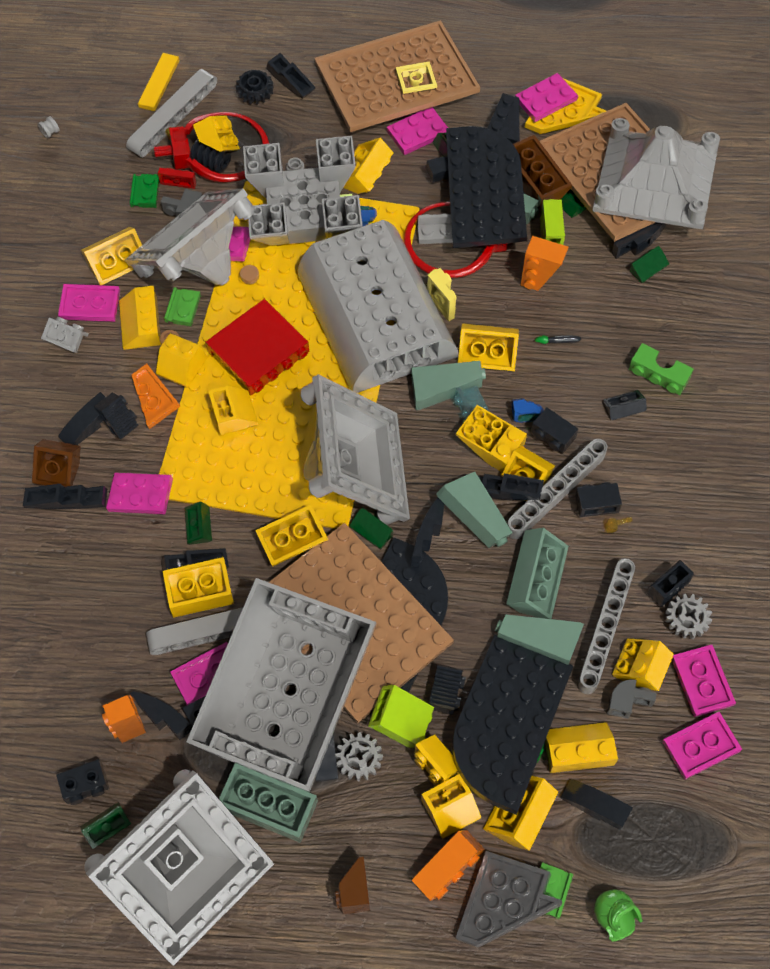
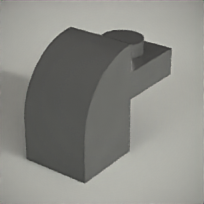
(175, 207)
(625, 695)

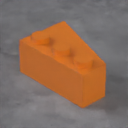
(541, 262)
(123, 719)
(448, 865)

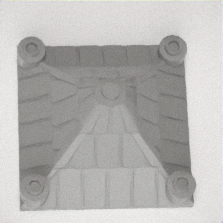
(656, 175)
(195, 239)
(355, 450)
(180, 867)

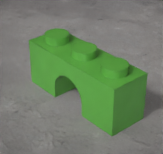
(671, 378)

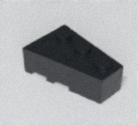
(506, 118)

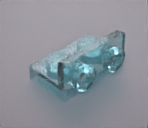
(468, 400)

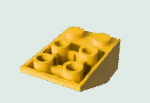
(491, 437)

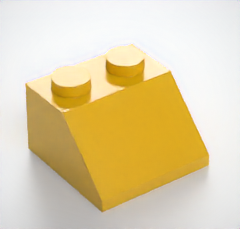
(179, 360)
(529, 465)

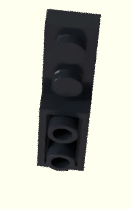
(638, 240)

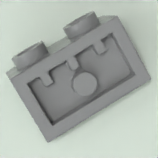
(434, 229)
(63, 335)

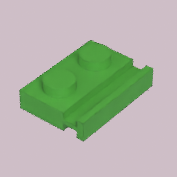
(182, 306)
(557, 886)

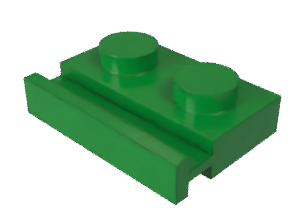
(145, 190)

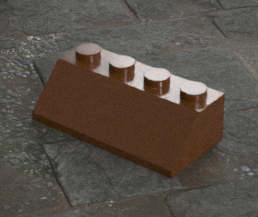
(540, 173)

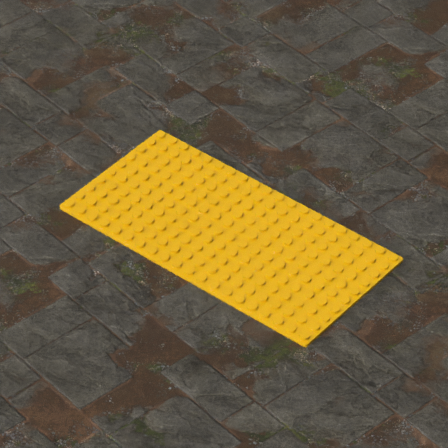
(262, 465)

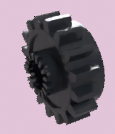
(254, 86)

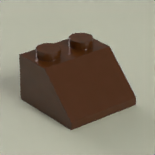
(55, 463)
(353, 890)

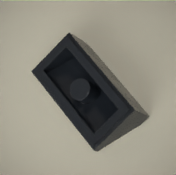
(625, 405)

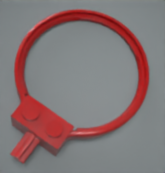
(181, 151)
(475, 266)

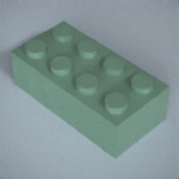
(268, 802)

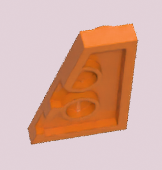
(153, 395)

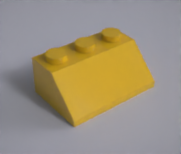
(369, 162)
(108, 255)
(140, 318)
(490, 345)
(291, 535)
(198, 587)
(580, 747)
(524, 827)

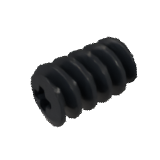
(210, 157)

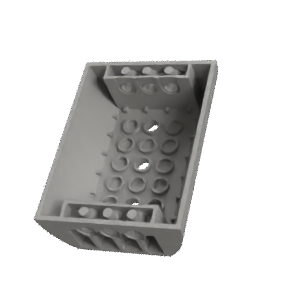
(339, 284)
(253, 680)

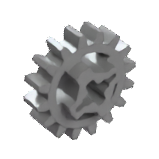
(688, 607)
(351, 759)

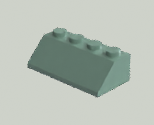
(537, 574)

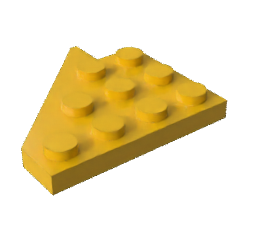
(572, 114)

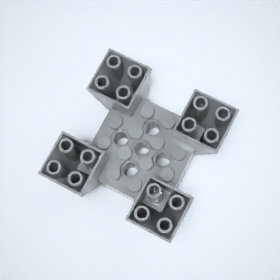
(302, 202)

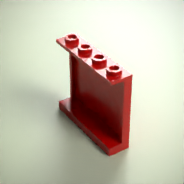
(258, 346)

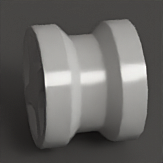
(48, 127)

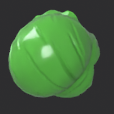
(616, 914)

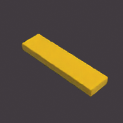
(158, 82)

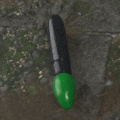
(558, 339)

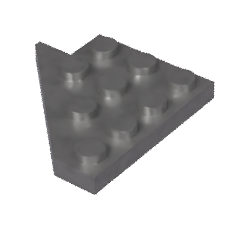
(504, 899)

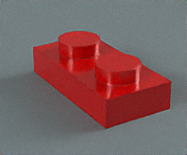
(177, 178)

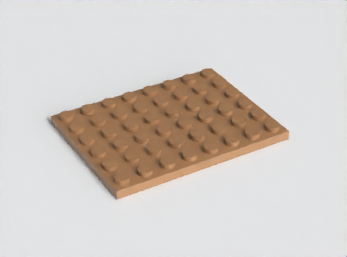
(366, 80)
(581, 156)
(355, 580)

